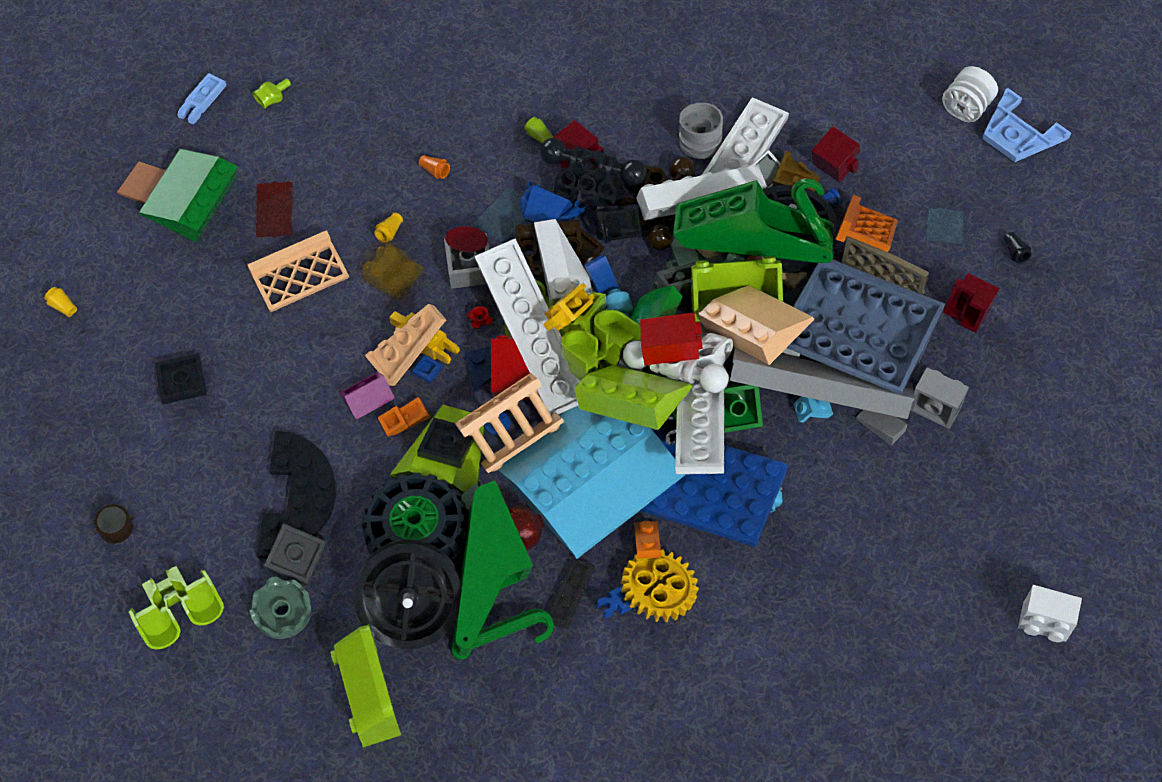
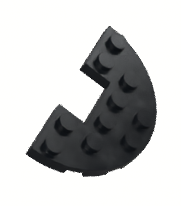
(310, 492)

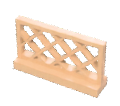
(294, 254)

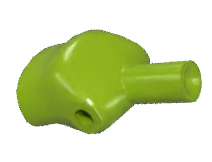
(270, 93)

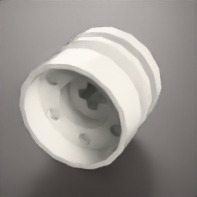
(970, 94)

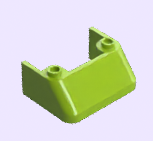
(365, 687)

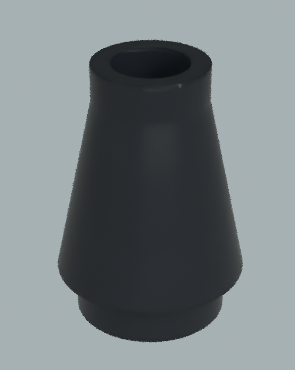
(1017, 248)

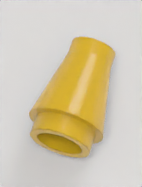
(387, 229)
(60, 301)

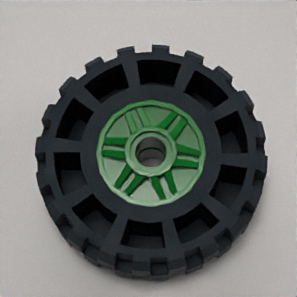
(416, 510)

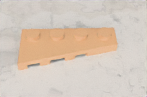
(399, 352)

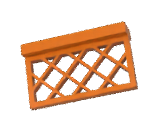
(867, 226)

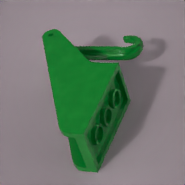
(751, 223)
(491, 561)

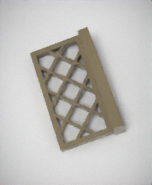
(853, 258)

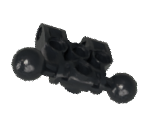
(632, 173)

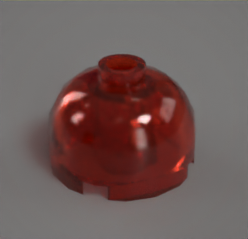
(527, 524)

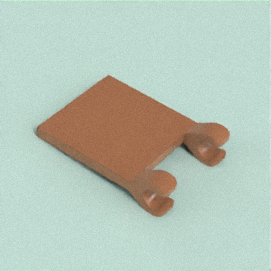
(141, 182)

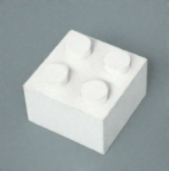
(1049, 613)

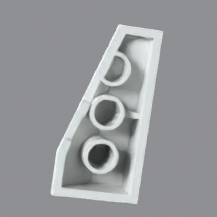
(559, 261)

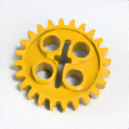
(674, 600)

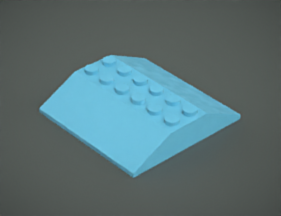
(590, 476)

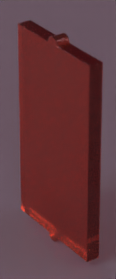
(274, 209)

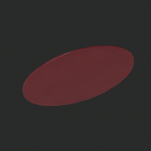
(466, 239)

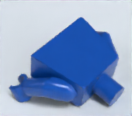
(543, 205)

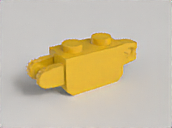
(568, 308)
(437, 344)

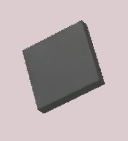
(295, 554)

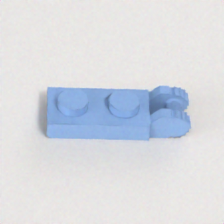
(201, 98)

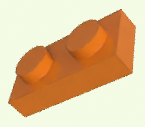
(647, 539)

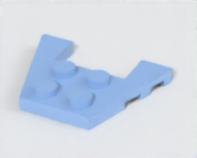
(1016, 137)

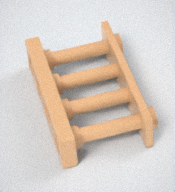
(490, 412)

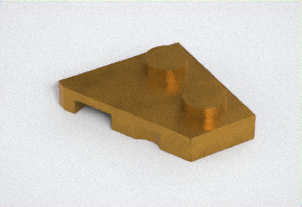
(791, 171)

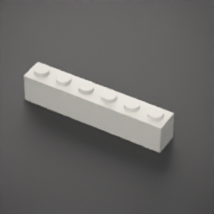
(663, 198)

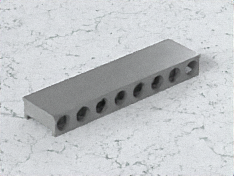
(820, 383)

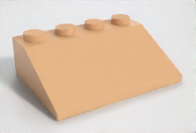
(755, 322)

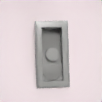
(883, 425)

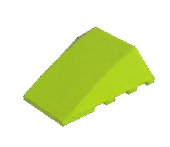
(459, 478)

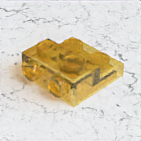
(391, 271)

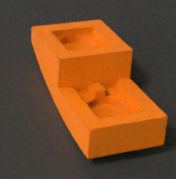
(401, 419)

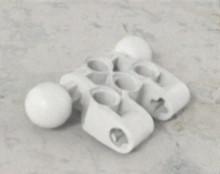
(706, 369)

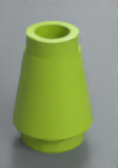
(537, 130)

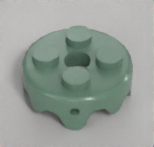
(279, 593)

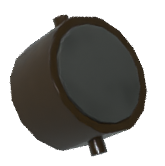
(113, 523)

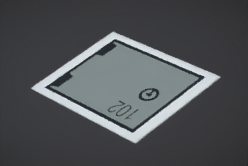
(769, 166)

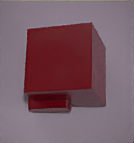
(577, 135)
(836, 154)
(971, 301)

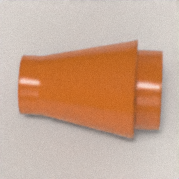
(435, 166)

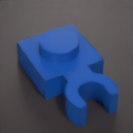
(614, 602)

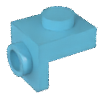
(809, 407)

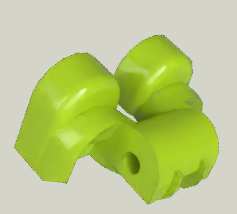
(581, 347)
(158, 623)

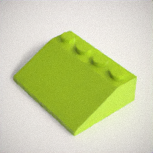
(630, 395)

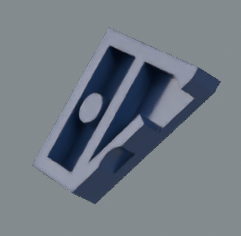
(479, 366)

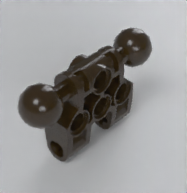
(660, 234)
(527, 241)

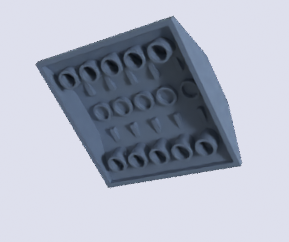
(865, 325)

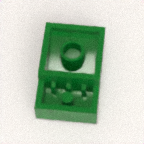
(657, 303)

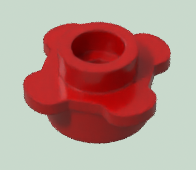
(479, 312)

